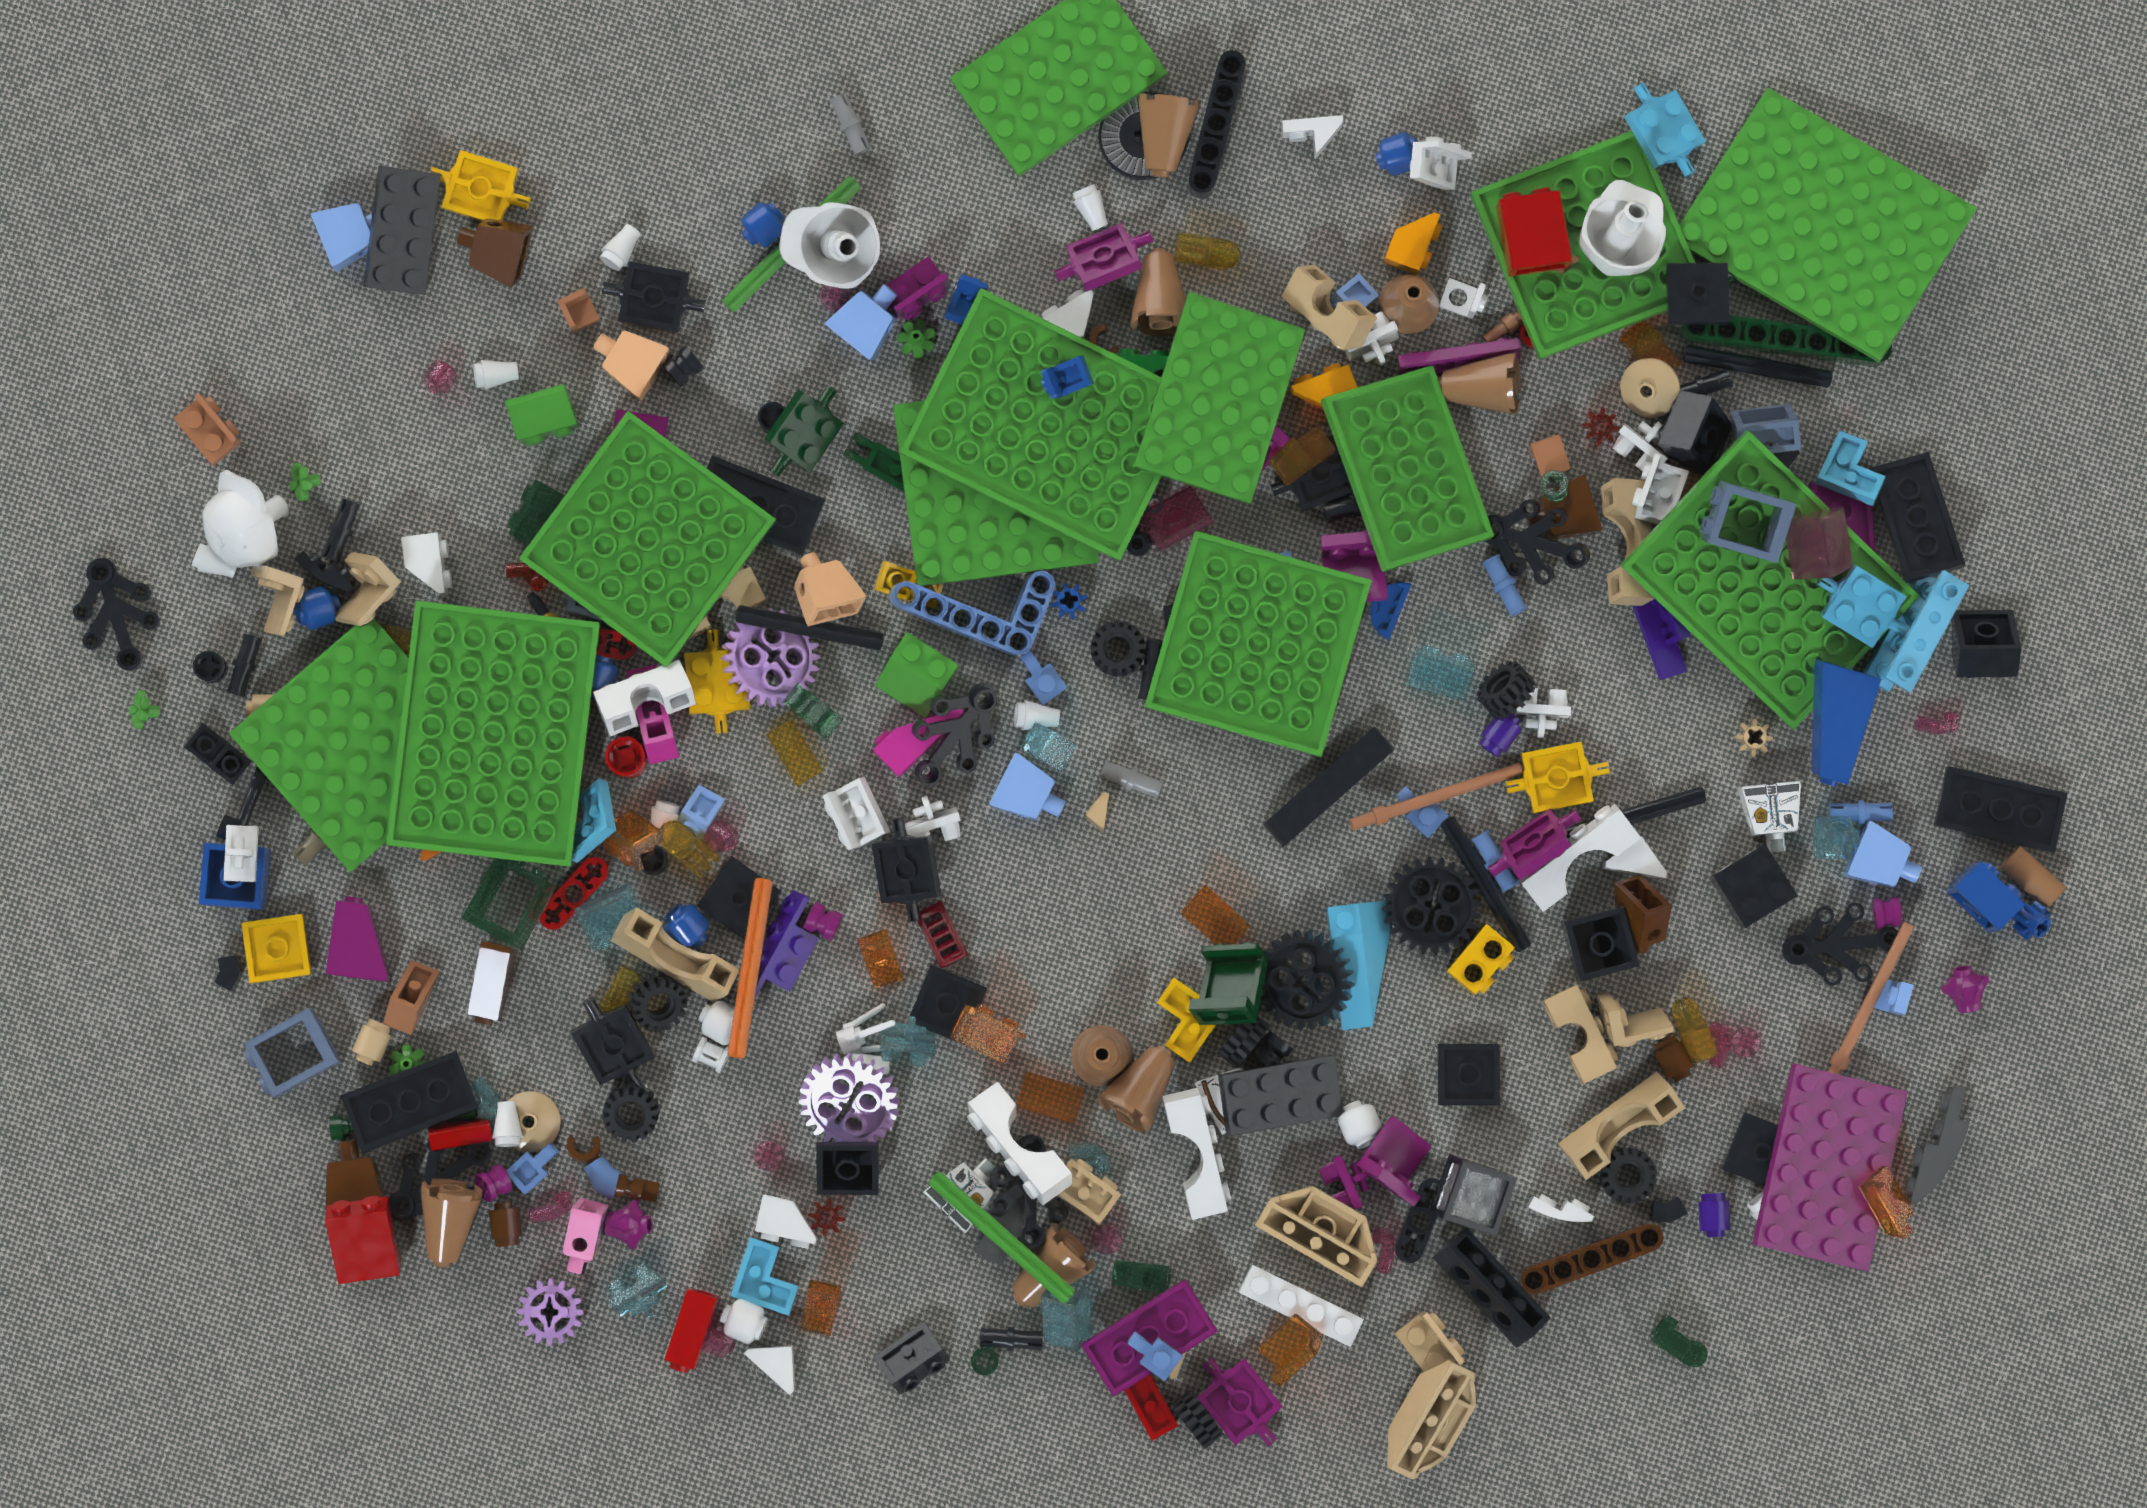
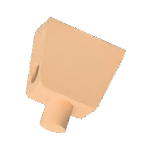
(632, 361)
(826, 590)

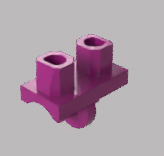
(1337, 1170)

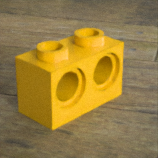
(1475, 955)

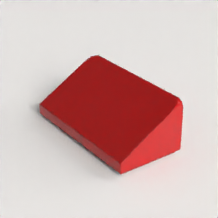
(459, 1133)

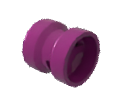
(823, 921)

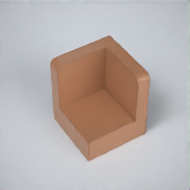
(578, 310)
(1549, 455)

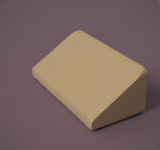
(1097, 813)

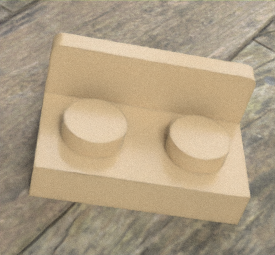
(1088, 1193)

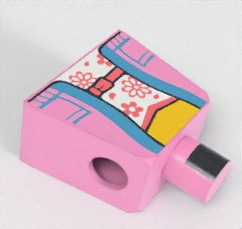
(585, 1222)

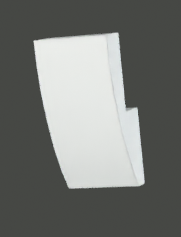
(1569, 1211)

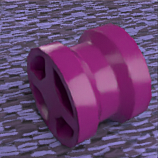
(1886, 912)
(493, 1183)

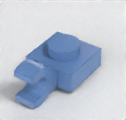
(1044, 681)
(1424, 819)
(530, 1170)
(1158, 1357)

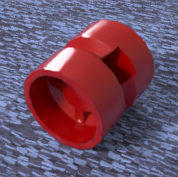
(626, 757)

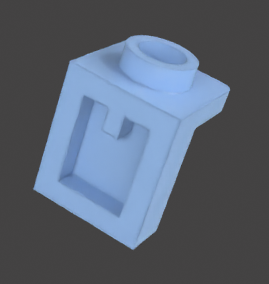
(1355, 289)
(701, 810)
(1895, 997)

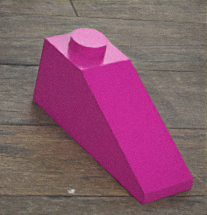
(655, 727)
(902, 749)

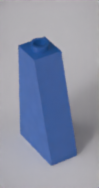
(1839, 719)

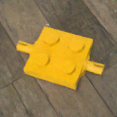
(480, 187)
(711, 685)
(1557, 777)

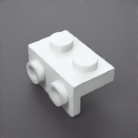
(1436, 162)
(1660, 492)
(855, 814)

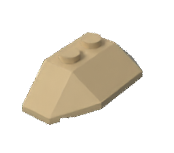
(1323, 1231)
(1431, 1419)

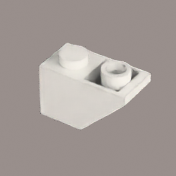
(1074, 314)
(425, 559)
(784, 1219)

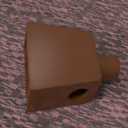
(498, 249)
(1580, 508)
(1645, 910)
(352, 1176)

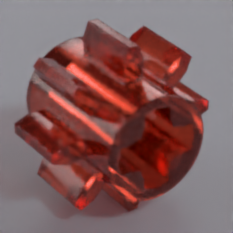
(1600, 418)
(818, 1215)

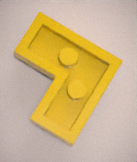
(1189, 1034)

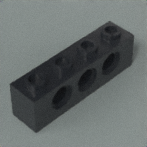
(1491, 1287)

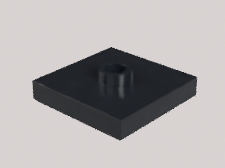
(1697, 294)
(731, 896)
(944, 999)
(1468, 1074)
(1751, 1149)

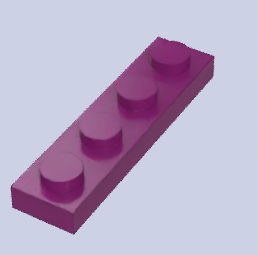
(1447, 358)

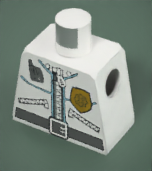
(1772, 811)
(970, 1182)

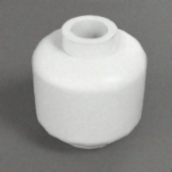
(717, 1021)
(1359, 1124)
(744, 1321)

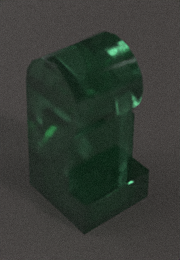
(812, 711)
(1141, 1276)
(1674, 1343)

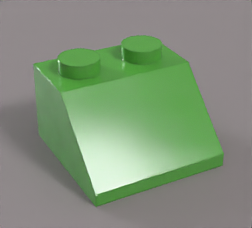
(542, 415)
(916, 674)

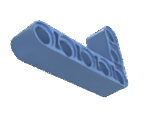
(977, 618)

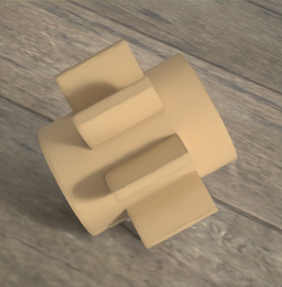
(1762, 739)

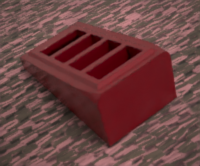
(952, 957)

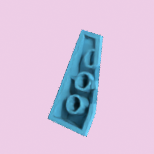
(1365, 941)

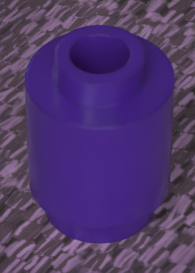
(1500, 734)
(1714, 1214)

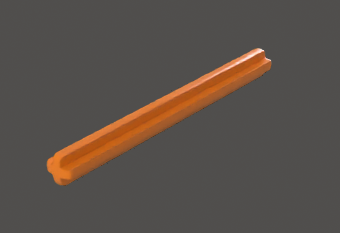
(749, 968)

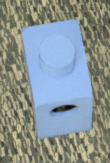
(343, 233)
(865, 321)
(1026, 791)
(1881, 858)

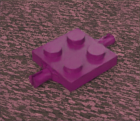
(1104, 257)
(1535, 844)
(1239, 1401)

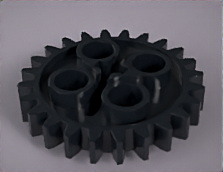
(1458, 913)
(1324, 962)

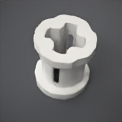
(710, 1055)

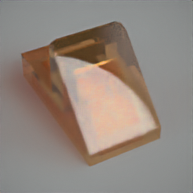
(1646, 342)
(1301, 455)
(880, 958)
(820, 1307)

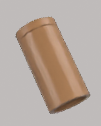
(2032, 876)

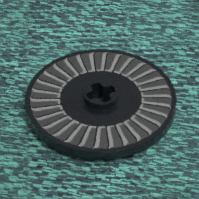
(1121, 145)

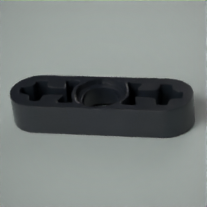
(1408, 1224)

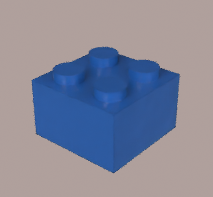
(232, 894)
(1985, 896)

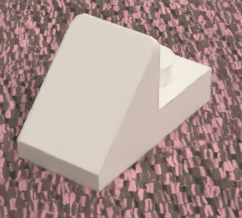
(1320, 128)

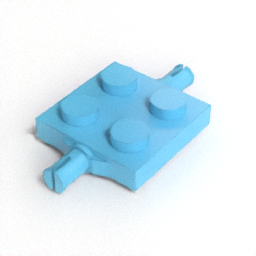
(1665, 129)
(1863, 605)

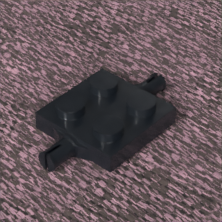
(653, 297)
(1320, 484)
(906, 869)
(612, 1043)

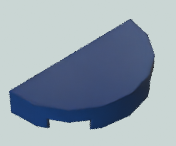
(1386, 613)

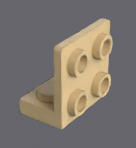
(376, 588)
(288, 593)
(1627, 1030)
(1427, 1342)

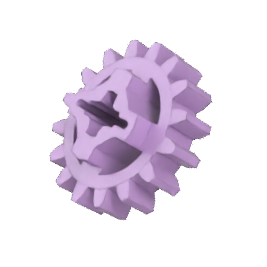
(550, 1327)

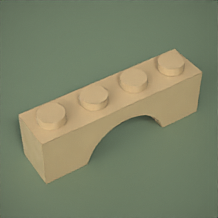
(1617, 506)
(699, 971)
(1646, 1104)

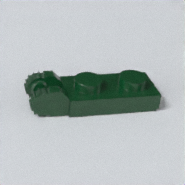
(881, 462)

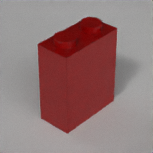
(1533, 232)
(363, 1239)
(691, 1330)

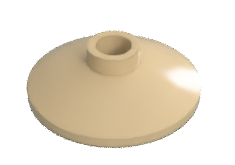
(1659, 378)
(546, 1120)

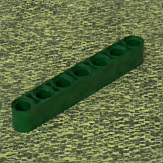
(1771, 342)

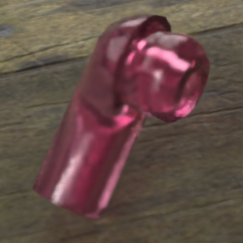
(1937, 726)
(1723, 1043)
(552, 1212)
(1387, 1250)

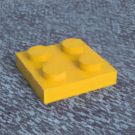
(276, 948)

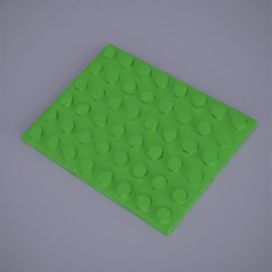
(1825, 224)
(1039, 455)
(1744, 605)
(493, 733)

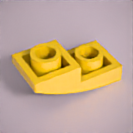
(892, 574)

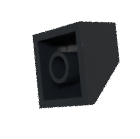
(1695, 432)
(1985, 643)
(1600, 944)
(847, 1168)

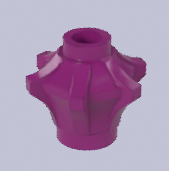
(1966, 988)
(628, 1224)

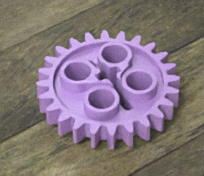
(753, 677)
(824, 1087)

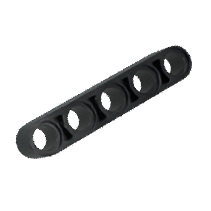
(1220, 110)
(1328, 786)

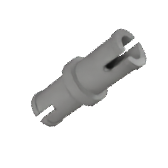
(850, 124)
(1131, 779)

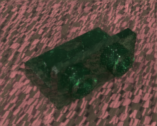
(537, 507)

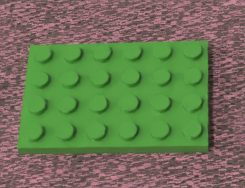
(1057, 79)
(1219, 398)
(1407, 468)

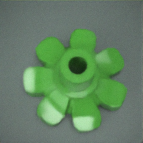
(916, 345)
(302, 481)
(142, 710)
(407, 1055)

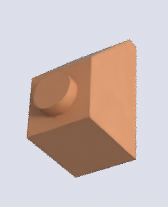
(410, 997)

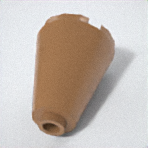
(1165, 130)
(1158, 295)
(1409, 313)
(1485, 384)
(1085, 1060)
(1139, 1089)
(447, 1218)
(1063, 1255)

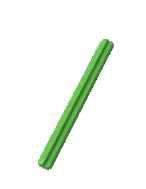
(773, 260)
(1002, 1237)

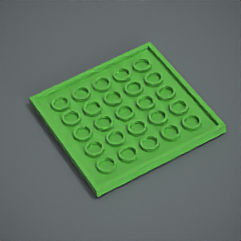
(1583, 301)
(969, 535)
(647, 539)
(1258, 644)
(335, 740)

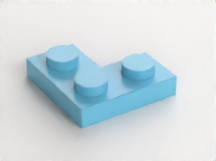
(1844, 475)
(597, 819)
(757, 1285)

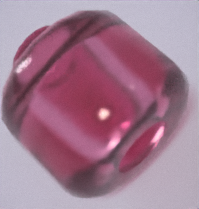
(834, 297)
(440, 377)
(721, 835)
(1745, 1042)
(769, 1155)
(1106, 1239)
(717, 1342)

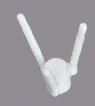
(852, 1038)

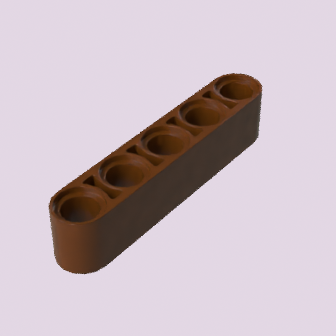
(1604, 1251)

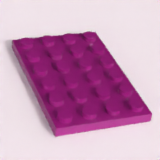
(1825, 1147)

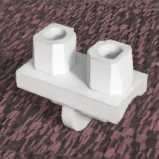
(1377, 341)
(1629, 438)
(1556, 707)
(945, 819)
(241, 853)

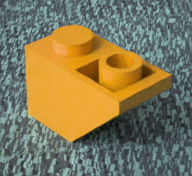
(1410, 244)
(1333, 381)

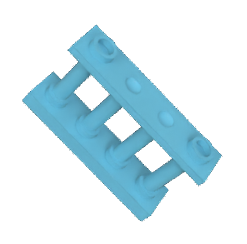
(1903, 659)

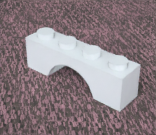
(1607, 832)
(1041, 1172)
(1203, 1189)
(1293, 1300)

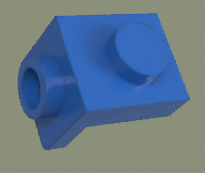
(963, 298)
(1066, 377)

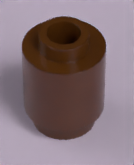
(1673, 1059)
(505, 1224)

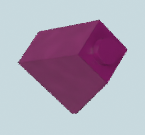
(356, 944)

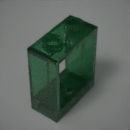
(489, 887)

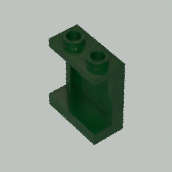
(1230, 984)

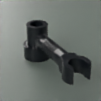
(256, 785)

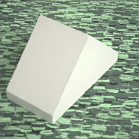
(1637, 860)
(776, 1363)

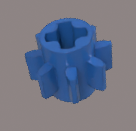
(1073, 594)
(2032, 920)

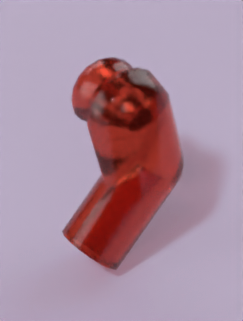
(520, 569)

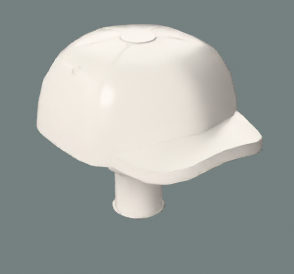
(1623, 230)
(831, 243)
(241, 522)

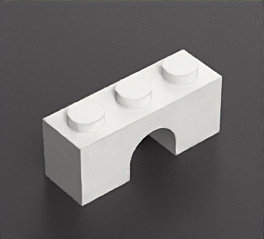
(663, 684)

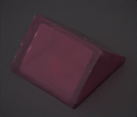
(1177, 521)
(1819, 544)

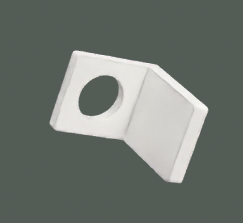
(1475, 298)

